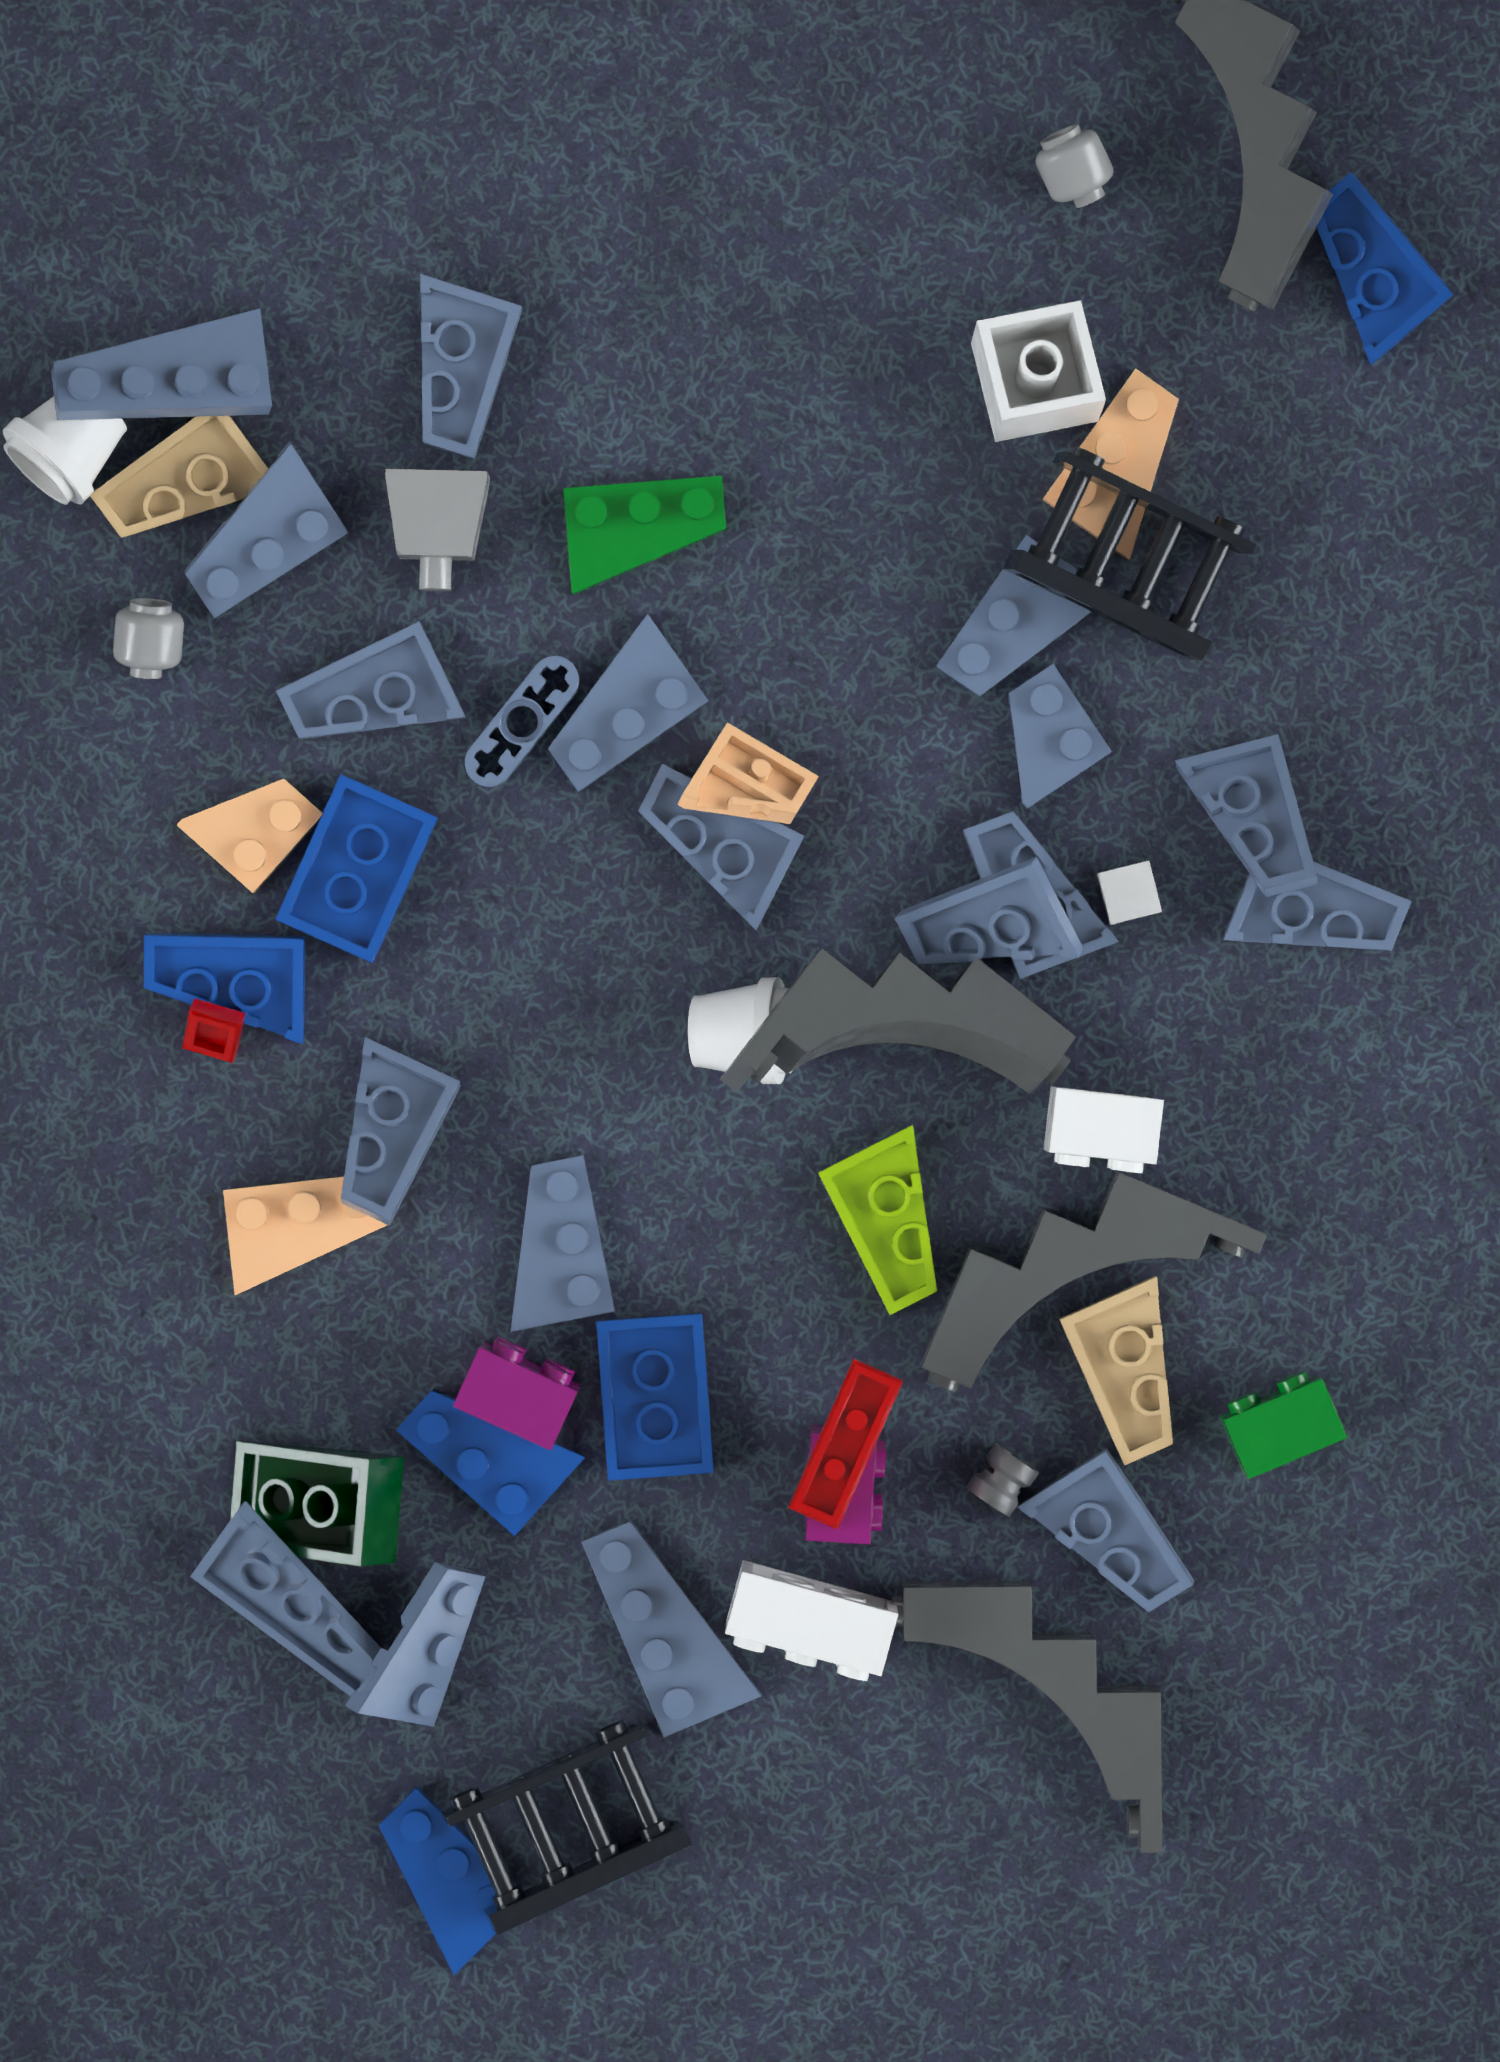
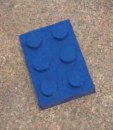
(357, 868)
(655, 1396)

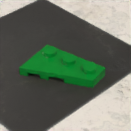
(637, 522)

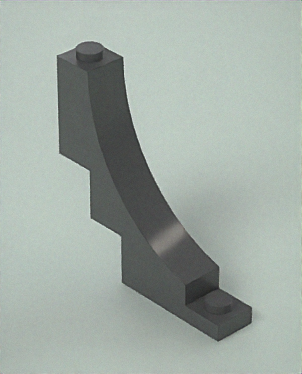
(1277, 205)
(974, 1018)
(1130, 1226)
(1115, 1721)

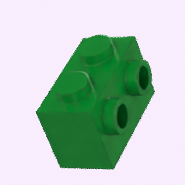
(1282, 1424)

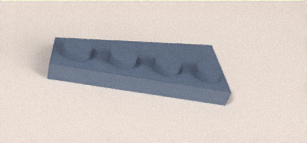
(179, 373)
(284, 1599)
(671, 1645)

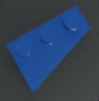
(1379, 269)
(234, 971)
(487, 1462)

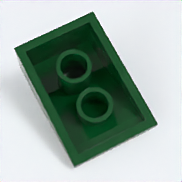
(323, 1499)

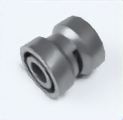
(1002, 1480)

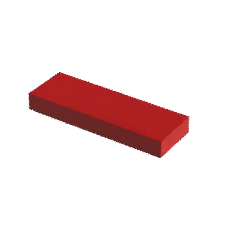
(845, 1444)

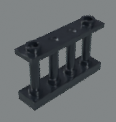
(1088, 584)
(560, 1880)

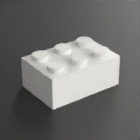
(811, 1620)

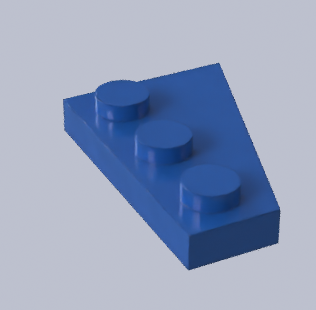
(442, 1875)

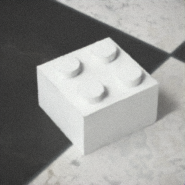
(1038, 371)
(1103, 1126)

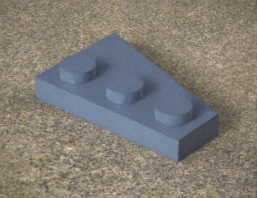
(462, 362)
(1008, 629)
(1256, 811)
(1008, 842)
(1329, 914)
(392, 1128)
(561, 1249)
(1112, 1529)
(421, 1660)

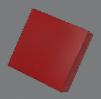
(213, 1030)

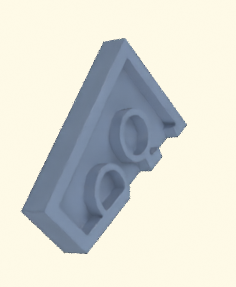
(266, 536)
(373, 689)
(628, 707)
(733, 853)
(995, 916)

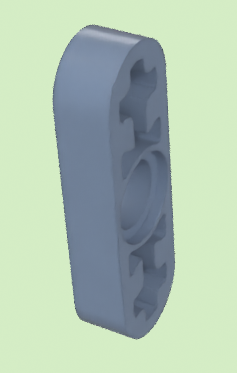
(556, 698)

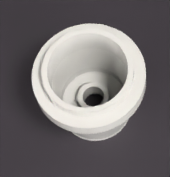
(61, 454)
(727, 1020)

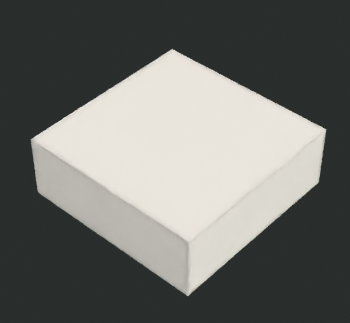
(1129, 892)

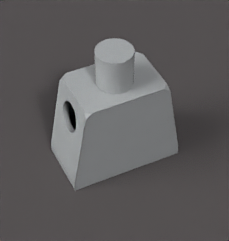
(436, 519)

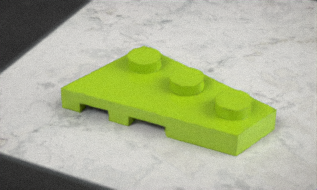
(886, 1217)

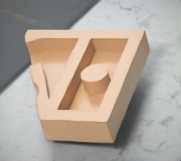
(747, 780)
(254, 830)

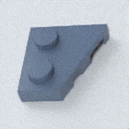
(1051, 735)

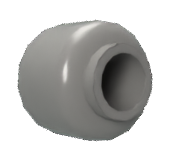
(1074, 165)
(148, 637)

